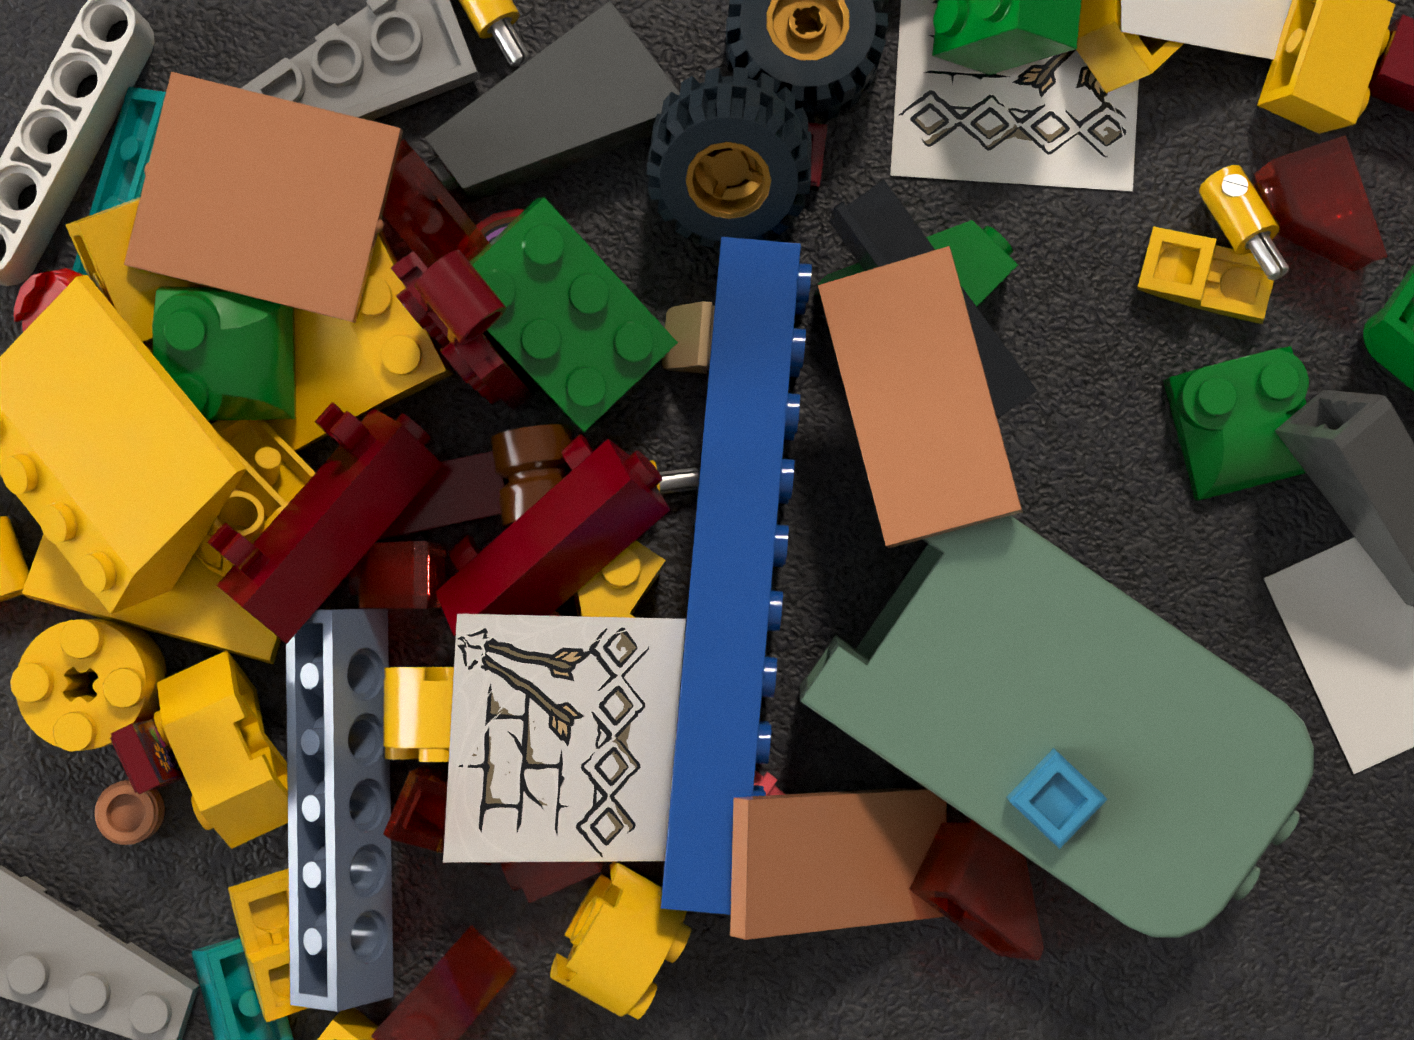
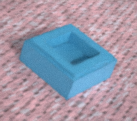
(1056, 798)

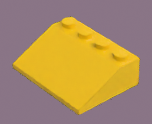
(360, 362)
(108, 449)

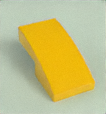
(1204, 275)
(263, 926)

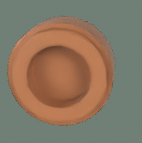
(128, 816)

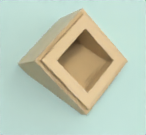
(693, 330)

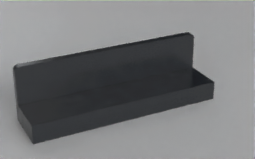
(882, 233)

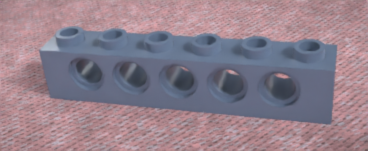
(338, 811)

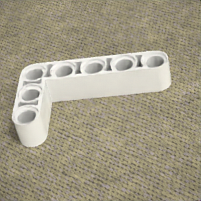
(87, 125)

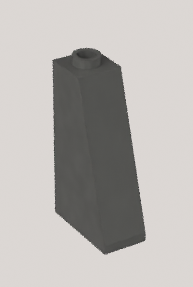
(557, 109)
(1365, 470)

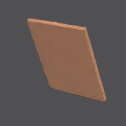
(263, 197)

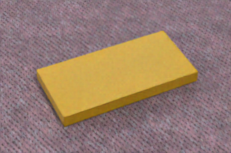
(190, 611)

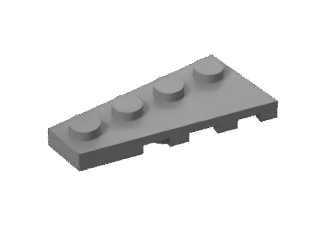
(376, 61)
(81, 971)

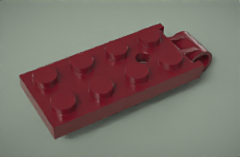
(456, 311)

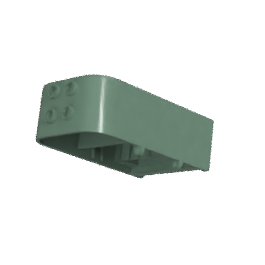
(1023, 650)

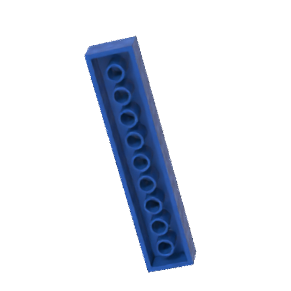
(733, 563)

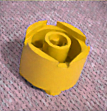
(55, 681)
(417, 713)
(620, 942)

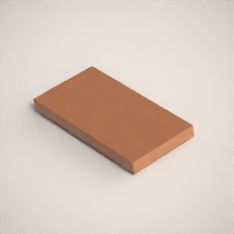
(919, 398)
(830, 860)

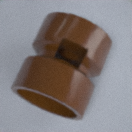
(531, 463)

